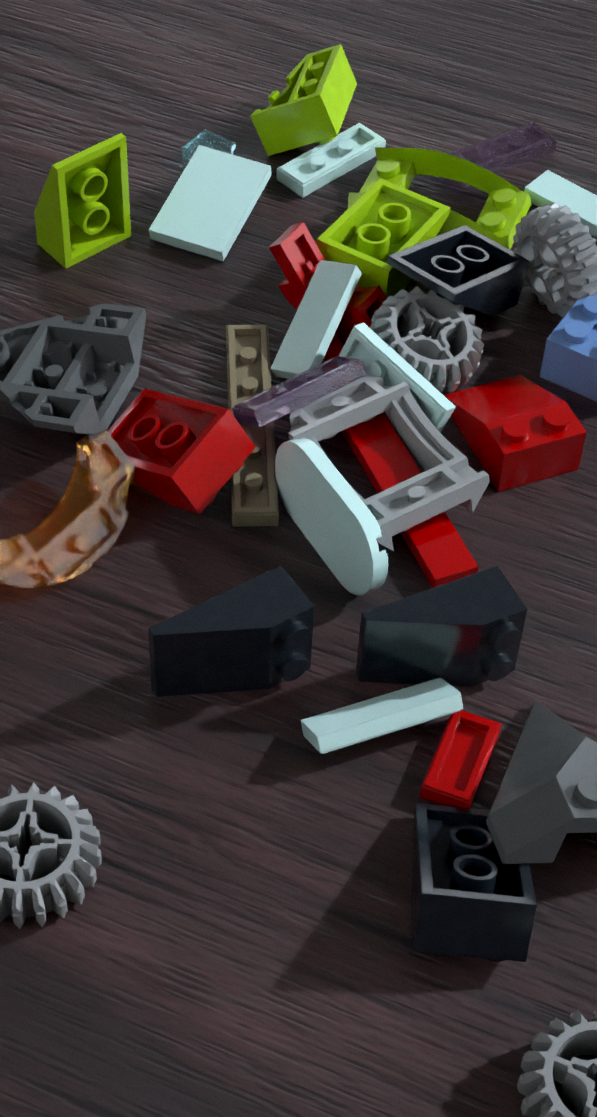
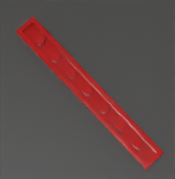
(388, 463)

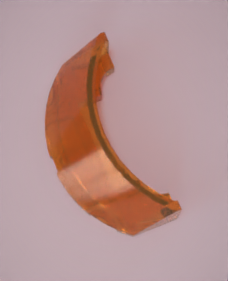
(79, 526)

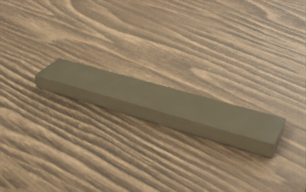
(248, 374)

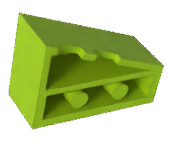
(310, 105)

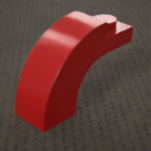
(298, 260)

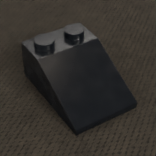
(466, 269)
(452, 631)
(235, 640)
(463, 892)

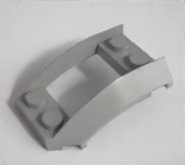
(446, 477)

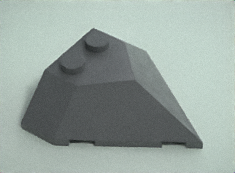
(74, 369)
(545, 790)

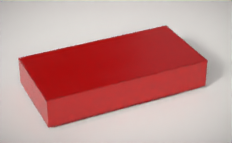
(460, 760)

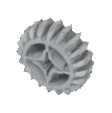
(559, 256)
(429, 330)
(52, 867)
(549, 1069)

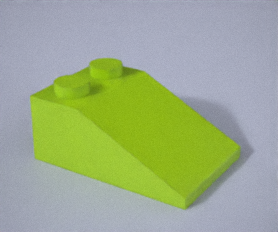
(85, 203)
(379, 225)

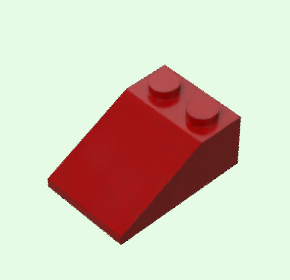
(518, 431)
(181, 447)

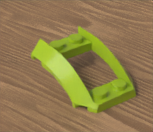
(501, 211)

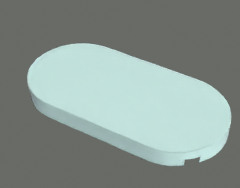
(331, 516)

